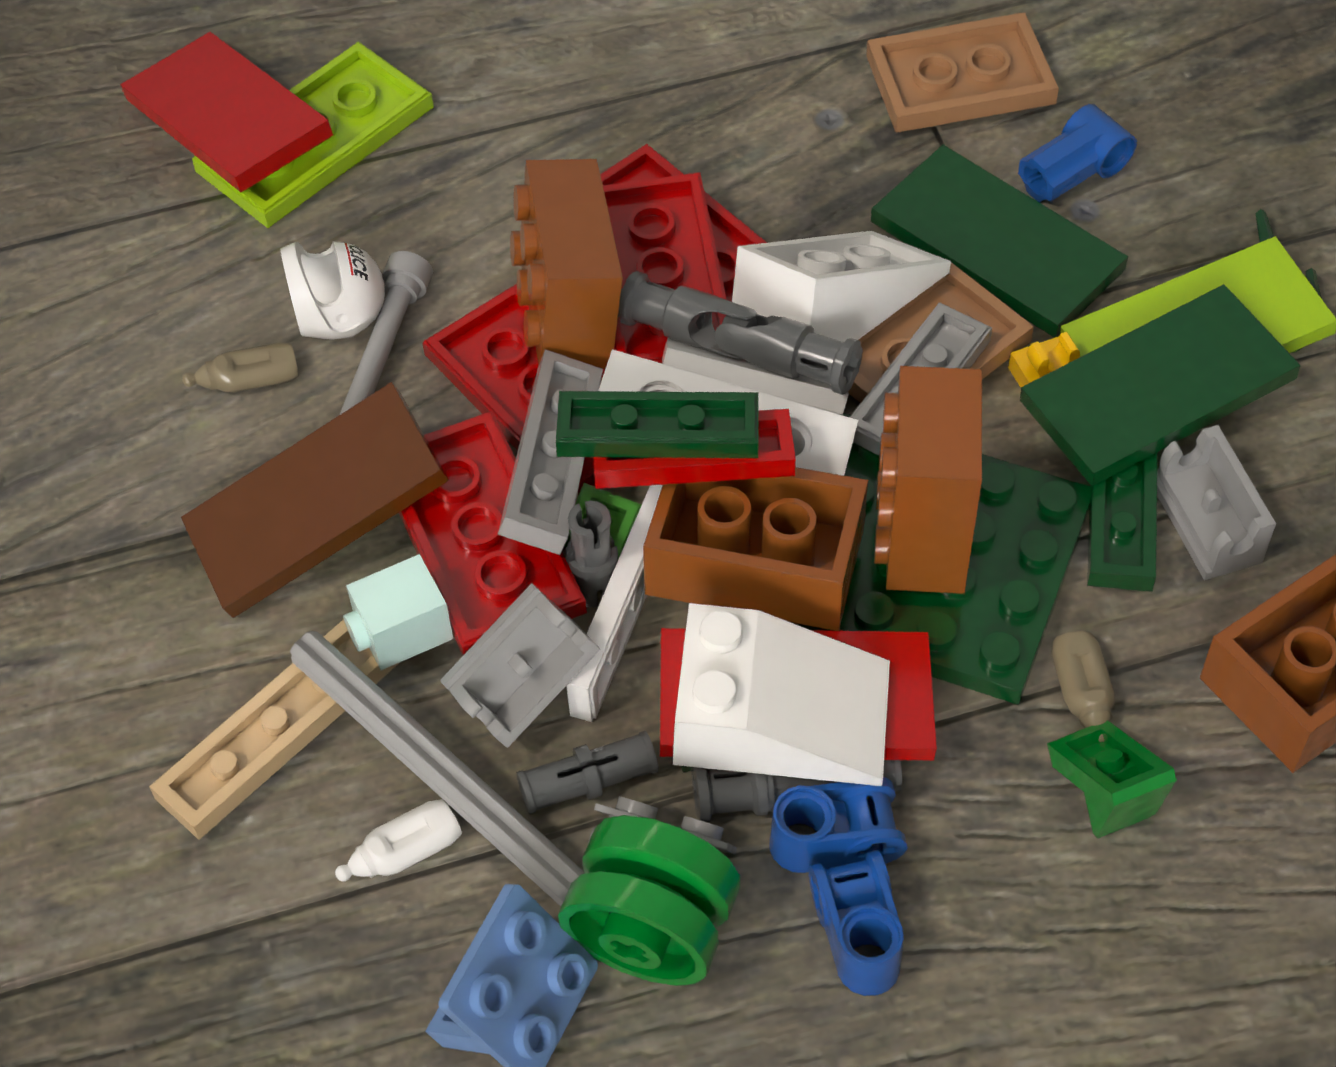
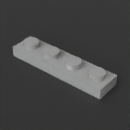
(541, 483)

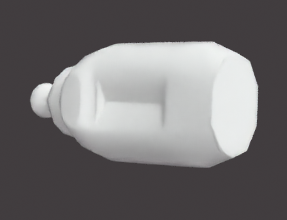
(403, 842)

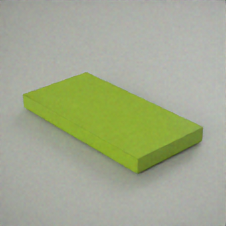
(365, 108)
(1259, 276)

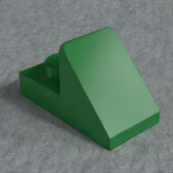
(1117, 776)

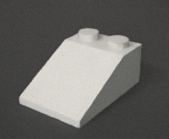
(834, 281)
(778, 700)

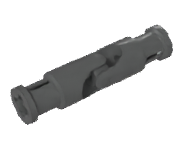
(767, 342)

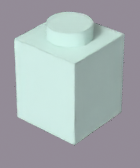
(397, 613)

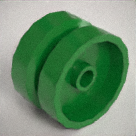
(650, 900)

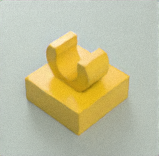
(1042, 358)

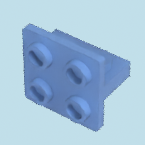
(514, 985)

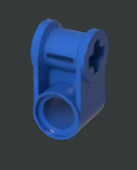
(843, 825)
(858, 910)

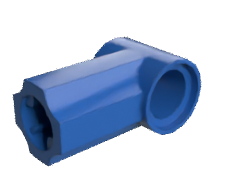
(1086, 146)

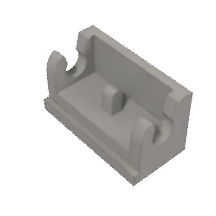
(1214, 505)
(519, 665)

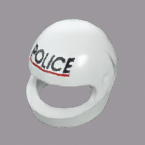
(333, 290)

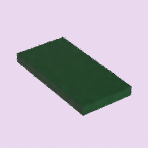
(1000, 239)
(1158, 384)

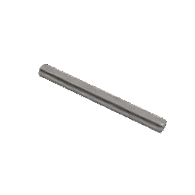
(436, 765)

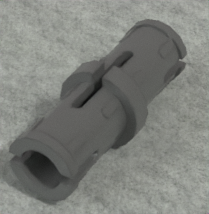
(591, 550)
(587, 772)

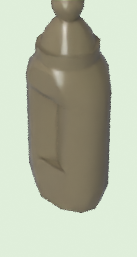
(246, 369)
(1083, 677)

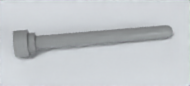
(405, 281)

